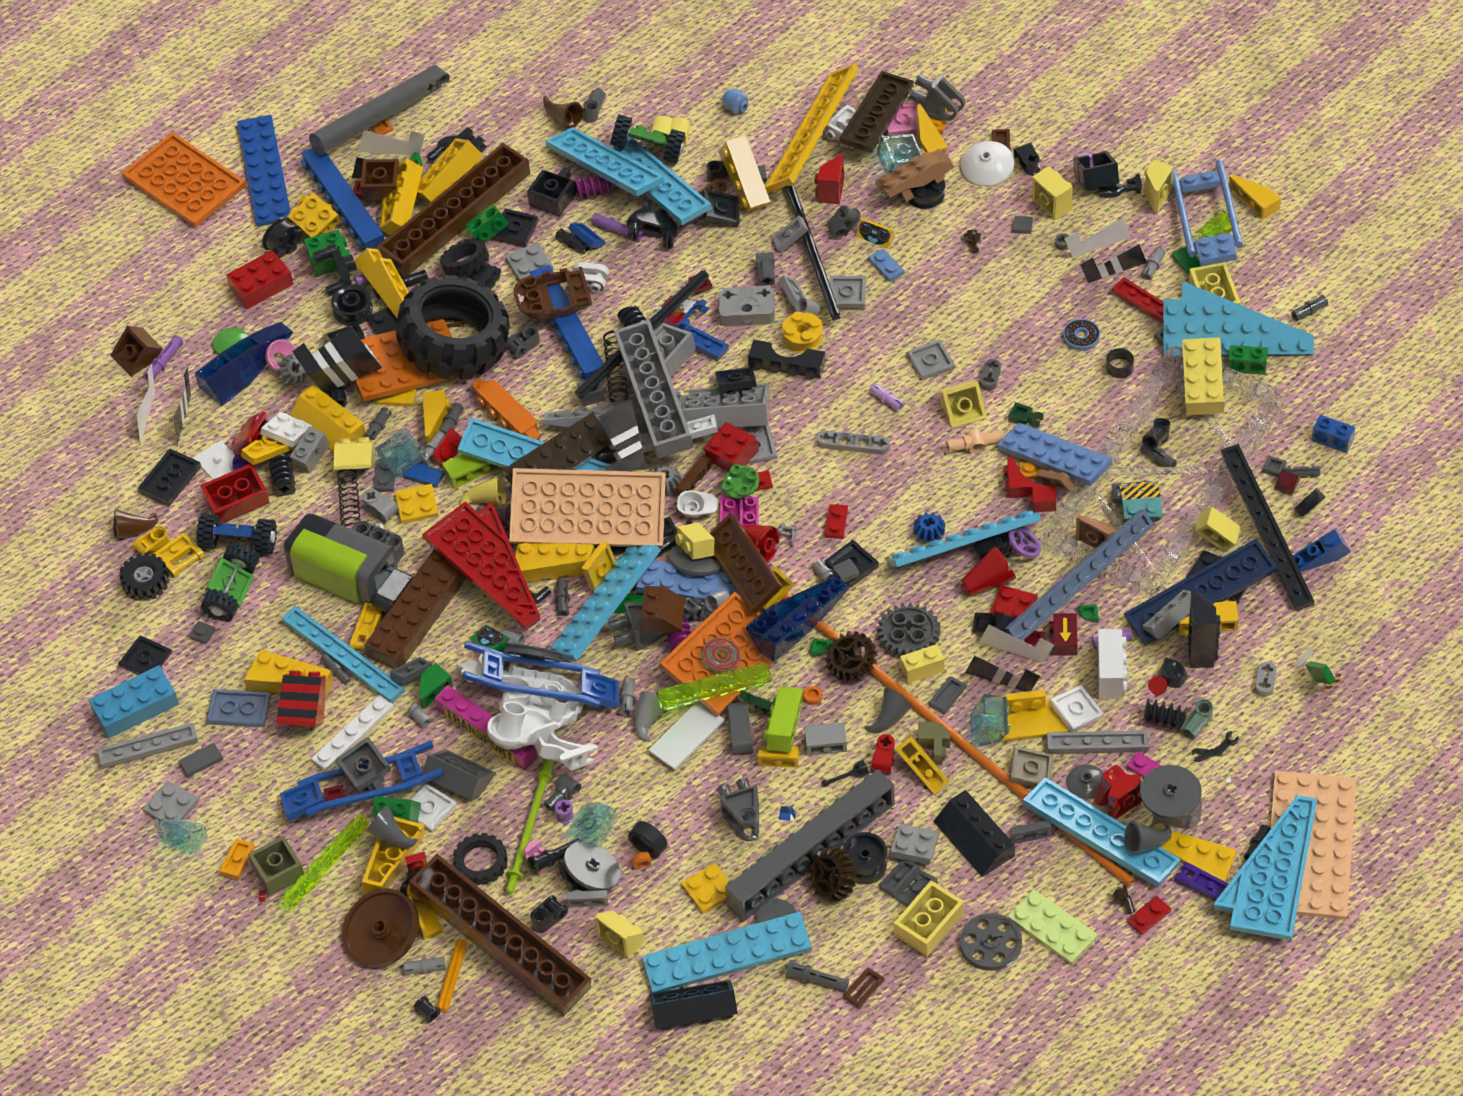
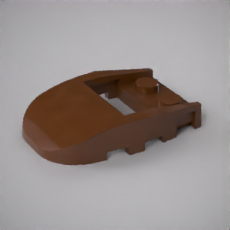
(534, 297)

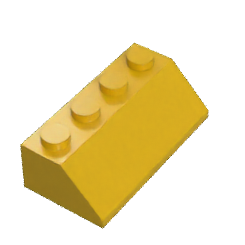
(448, 168)
(327, 416)

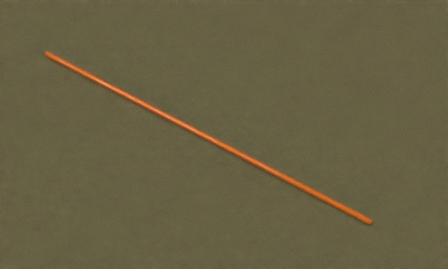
(975, 754)

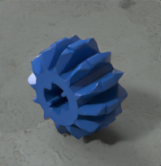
(929, 527)

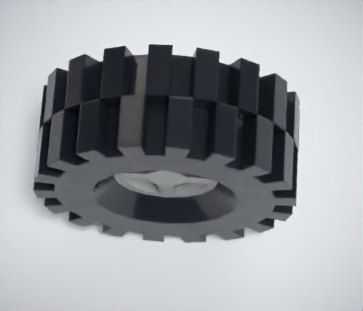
(142, 568)

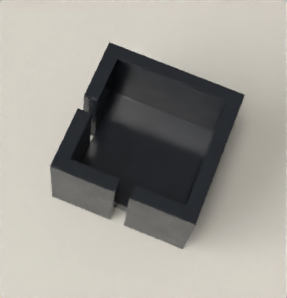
(1102, 173)

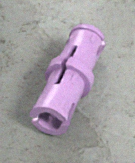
(886, 397)

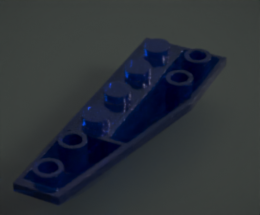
(239, 364)
(794, 617)

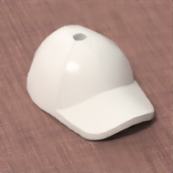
(700, 502)

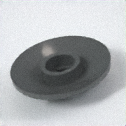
(1084, 788)

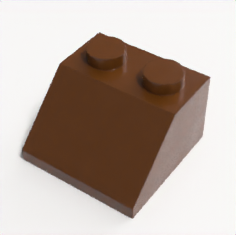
(378, 178)
(135, 350)
(662, 610)

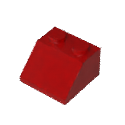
(830, 181)
(249, 432)

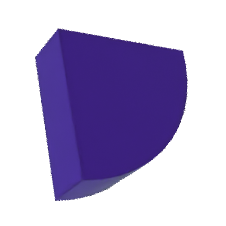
(239, 462)

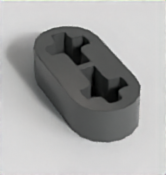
(993, 375)

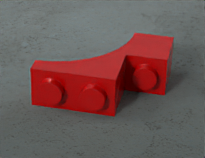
(1040, 496)

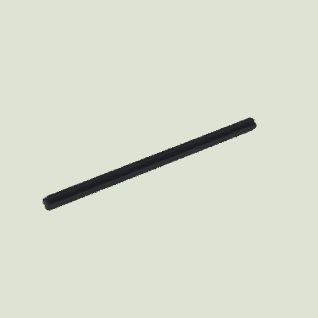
(814, 255)
(655, 321)

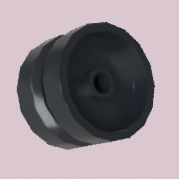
(869, 856)

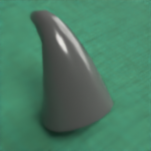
(892, 710)
(387, 830)
(1142, 838)

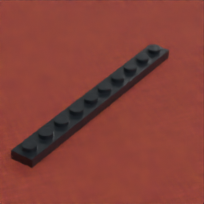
(1267, 527)

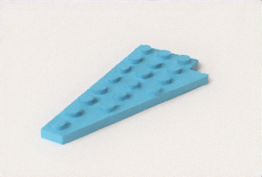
(1211, 316)

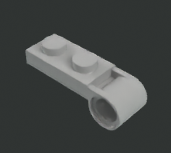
(796, 296)

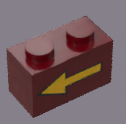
(1064, 634)

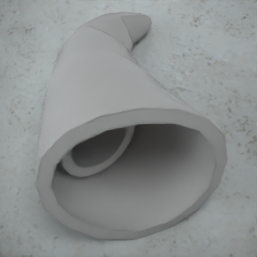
(647, 711)

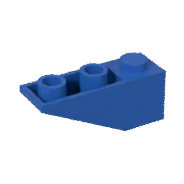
(1322, 551)

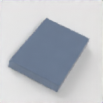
(239, 708)

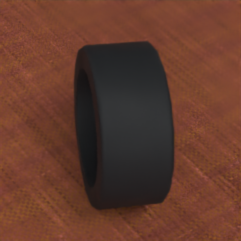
(647, 839)

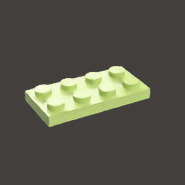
(1053, 927)

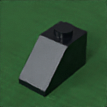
(997, 620)

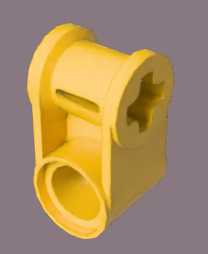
(152, 541)

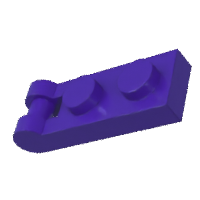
(1201, 881)

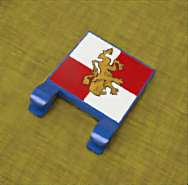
(680, 315)

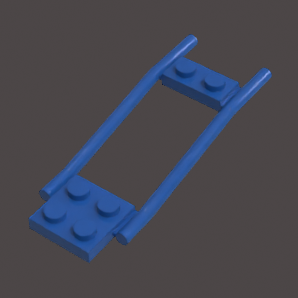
(593, 687)
(308, 797)

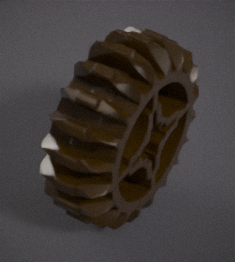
(856, 643)
(832, 874)

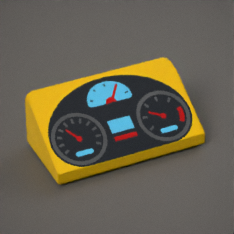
(875, 233)

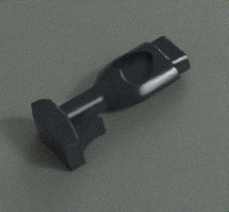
(1117, 189)

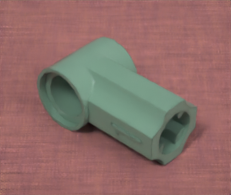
(1197, 719)

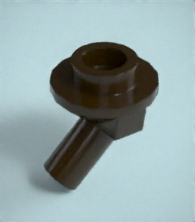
(972, 237)
(1121, 895)

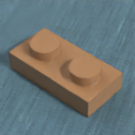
(1059, 480)

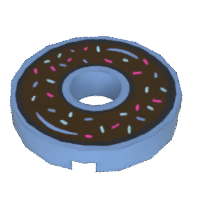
(1081, 343)

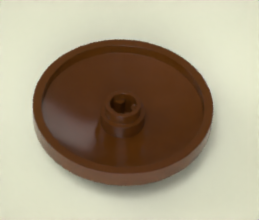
(380, 928)

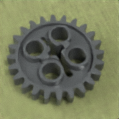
(913, 627)

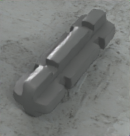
(1304, 471)

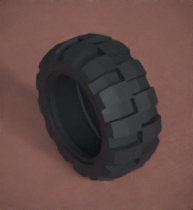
(445, 354)

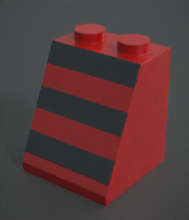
(302, 699)

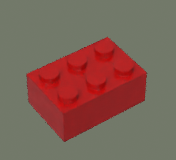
(259, 279)
(235, 493)

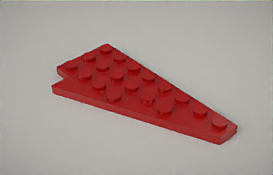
(482, 553)

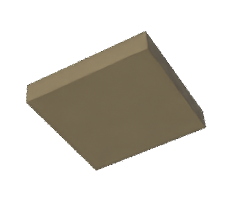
(1030, 766)

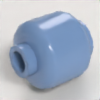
(735, 101)

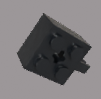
(552, 191)

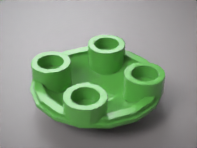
(227, 338)
(740, 481)

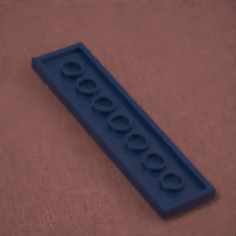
(1214, 583)

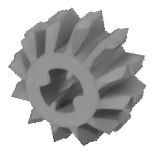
(290, 376)
(673, 477)

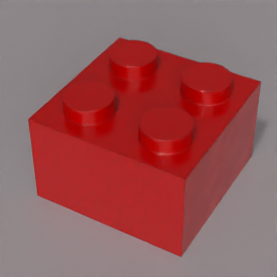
(731, 447)

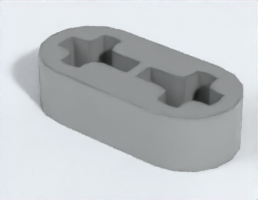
(1270, 679)

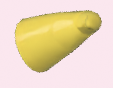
(486, 493)

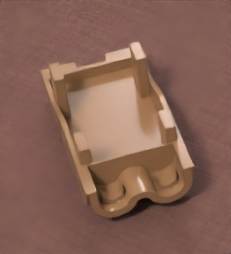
(915, 173)

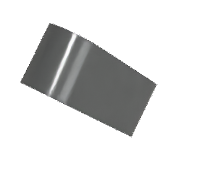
(740, 728)

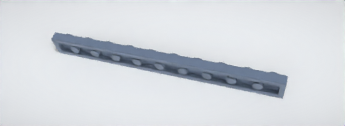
(1080, 576)

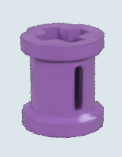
(564, 811)

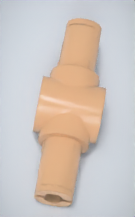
(974, 441)

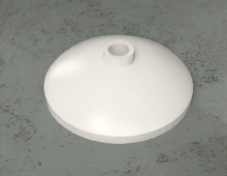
(989, 170)

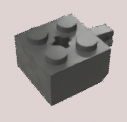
(364, 778)

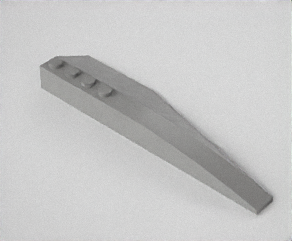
(737, 408)

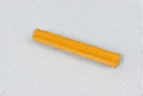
(452, 975)

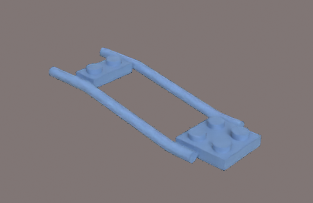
(1215, 248)

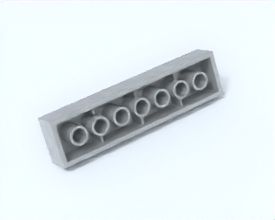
(653, 389)

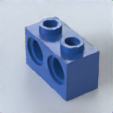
(1333, 433)

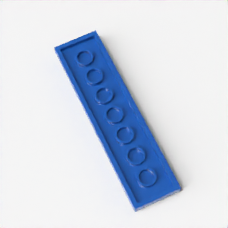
(264, 169)

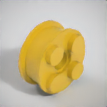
(802, 331)

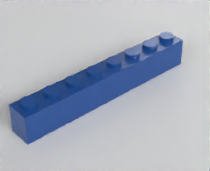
(343, 199)
(572, 332)

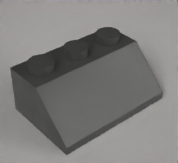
(459, 775)

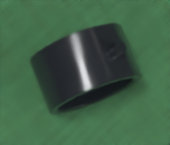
(1120, 353)

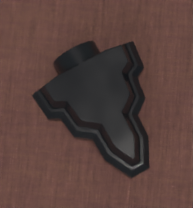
(486, 275)

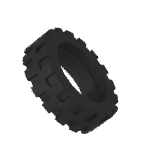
(462, 249)
(476, 841)

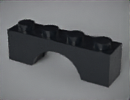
(807, 364)

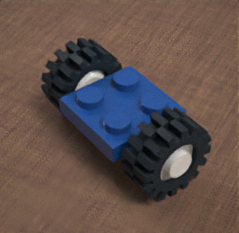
(209, 530)

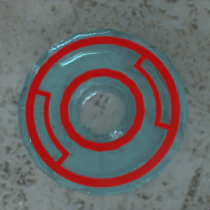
(724, 646)

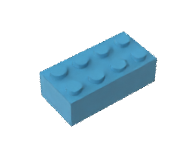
(133, 701)

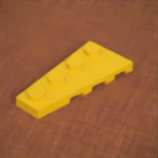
(263, 450)
(1201, 853)

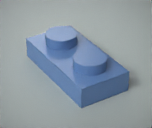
(886, 265)

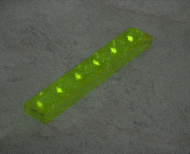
(714, 686)
(325, 861)

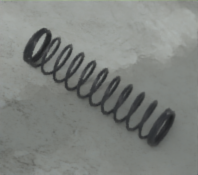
(608, 376)
(344, 482)

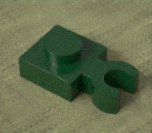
(1024, 414)
(760, 703)

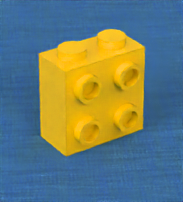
(314, 216)

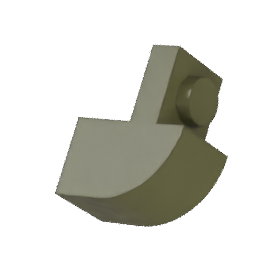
(934, 736)

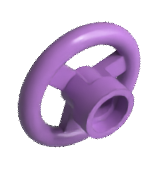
(1022, 544)

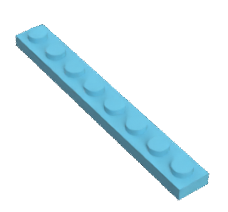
(343, 654)

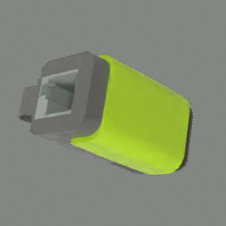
(343, 559)

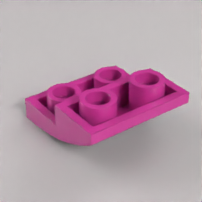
(744, 509)

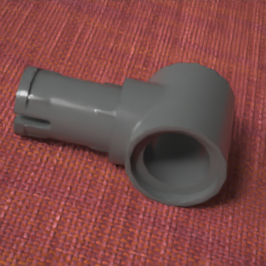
(564, 788)

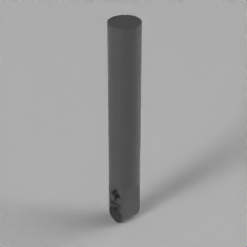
(378, 109)

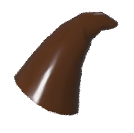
(560, 112)
(129, 525)

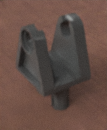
(938, 97)
(633, 621)
(741, 808)

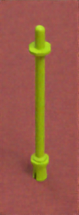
(544, 776)

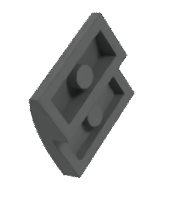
(902, 877)

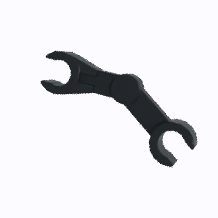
(1217, 751)

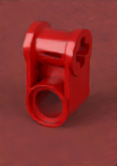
(884, 756)

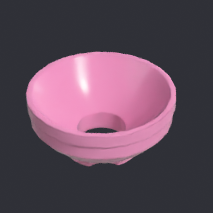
(281, 347)

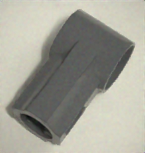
(593, 105)
(765, 267)

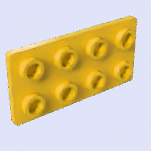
(1031, 716)

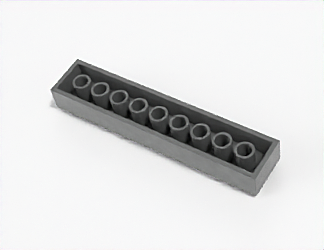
(791, 858)

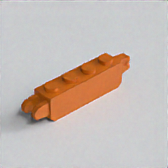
(505, 408)

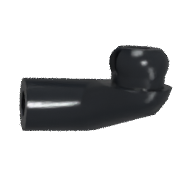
(541, 595)

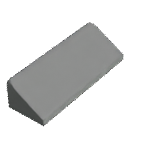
(1169, 615)

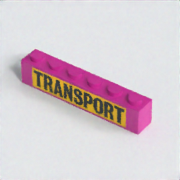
(475, 721)

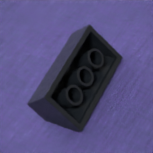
(1203, 632)
(975, 833)
(693, 1004)

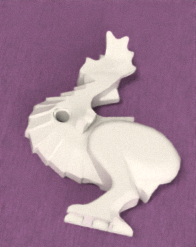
(533, 718)

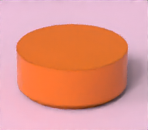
(812, 695)
(641, 860)

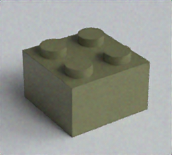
(276, 865)

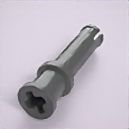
(807, 974)

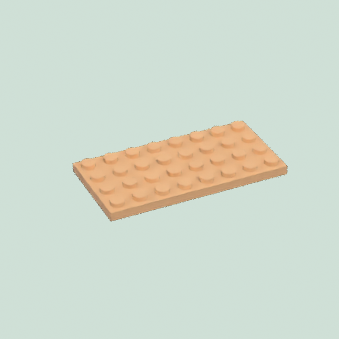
(587, 507)
(1330, 847)

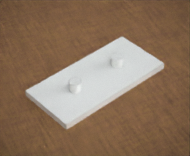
(216, 460)
(686, 735)

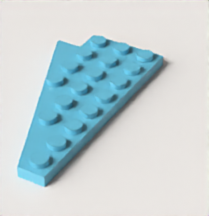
(1270, 882)

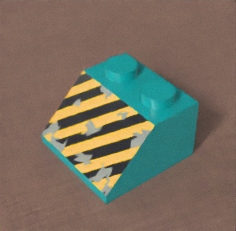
(1140, 497)

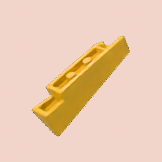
(383, 277)

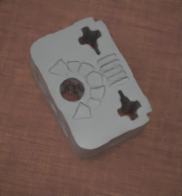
(746, 306)

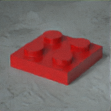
(1012, 601)

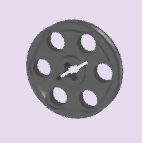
(532, 651)
(982, 945)

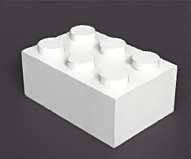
(1111, 664)

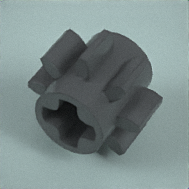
(692, 608)

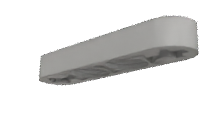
(853, 440)

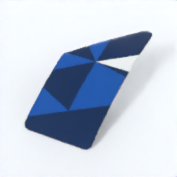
(787, 813)

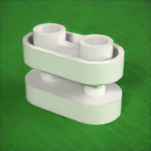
(594, 274)

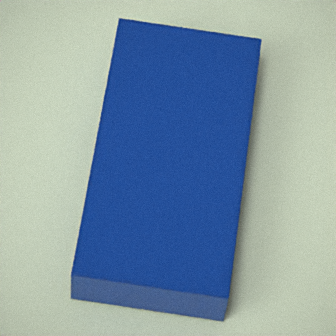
(586, 235)
(424, 474)

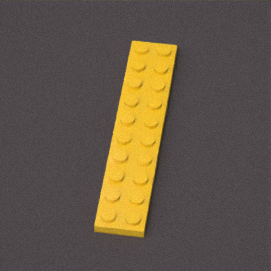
(811, 128)

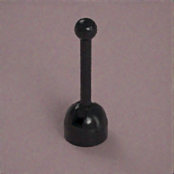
(859, 769)

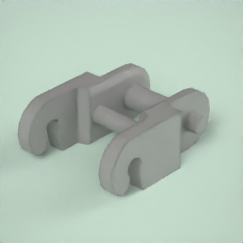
(793, 534)

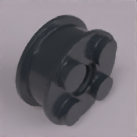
(928, 195)
(282, 237)
(351, 304)

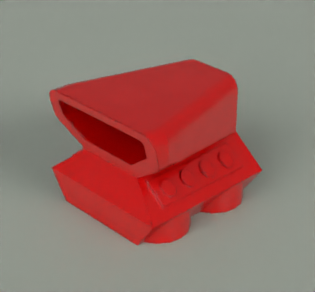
(1118, 791)

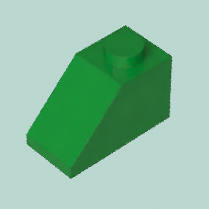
(432, 682)

